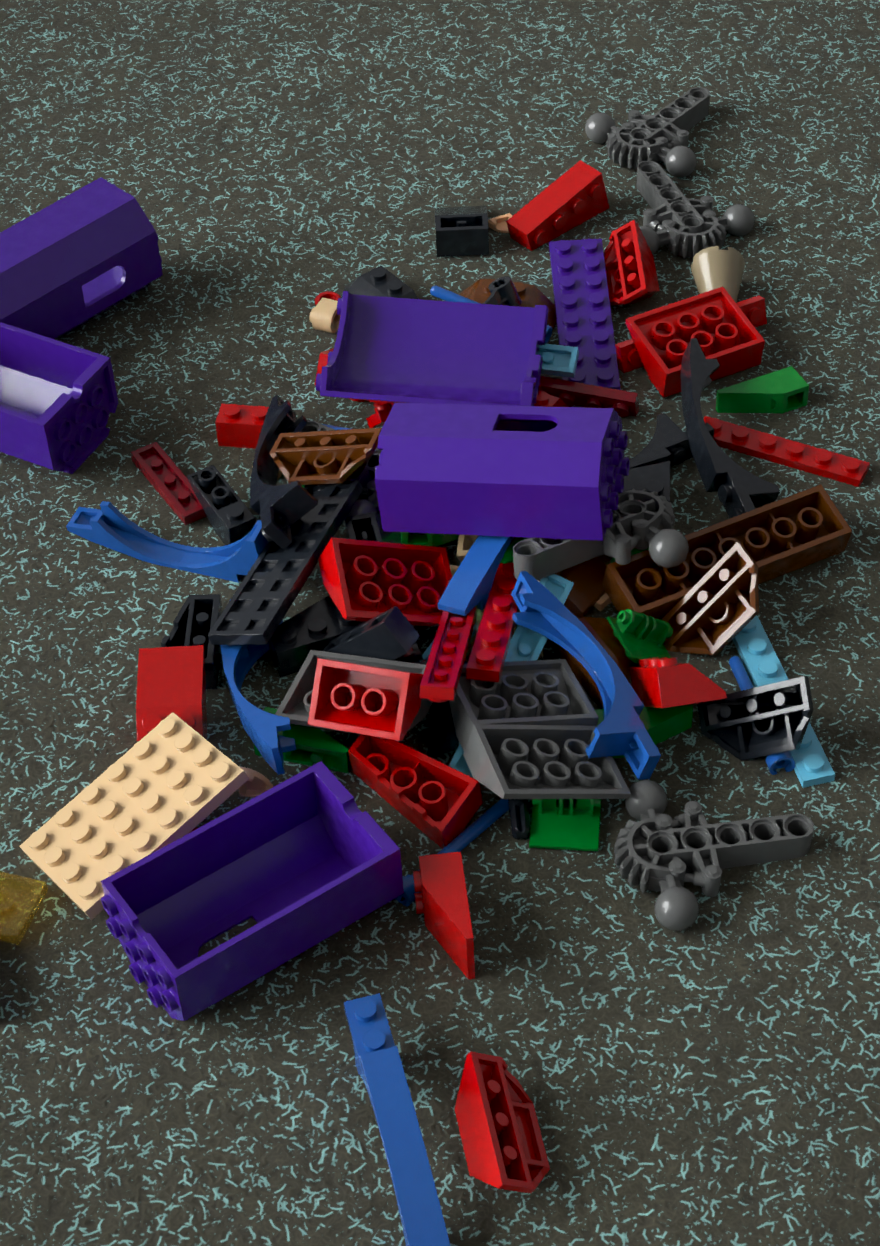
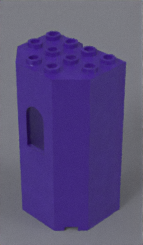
(76, 260)
(52, 399)
(501, 470)
(287, 858)

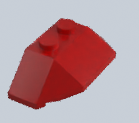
(629, 266)
(499, 1126)

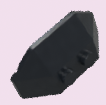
(380, 283)
(759, 719)

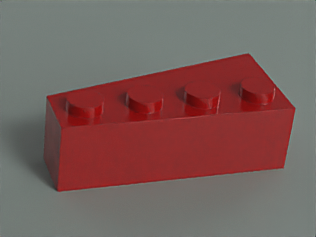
(417, 786)

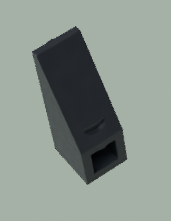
(222, 505)

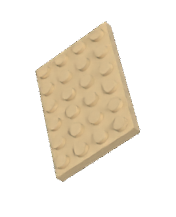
(133, 810)

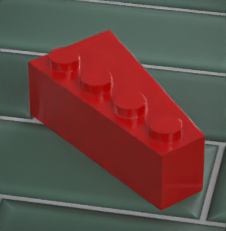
(560, 207)

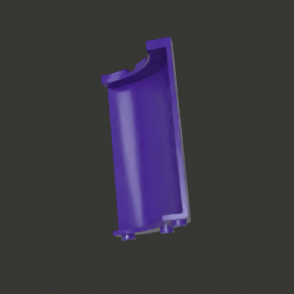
(435, 352)

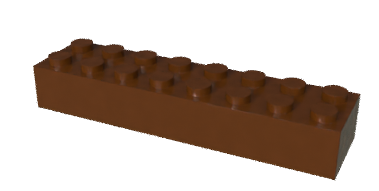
(777, 537)

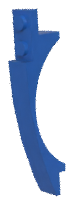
(117, 532)
(474, 576)
(259, 725)
(621, 729)
(397, 1121)

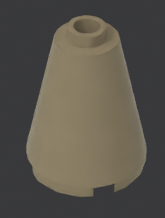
(718, 269)

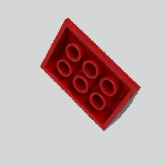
(710, 317)
(376, 576)

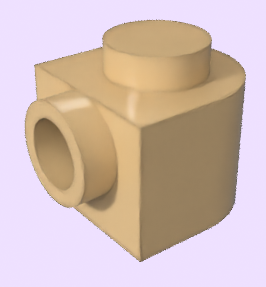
(325, 316)

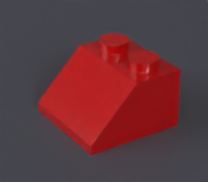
(239, 425)

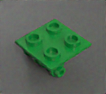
(641, 634)
(565, 824)

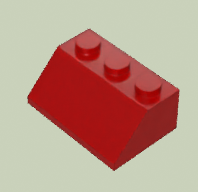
(672, 684)
(364, 699)

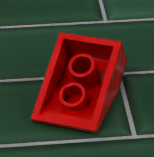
(168, 683)
(446, 906)

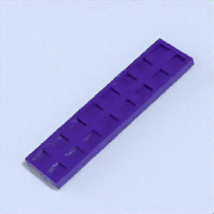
(584, 309)

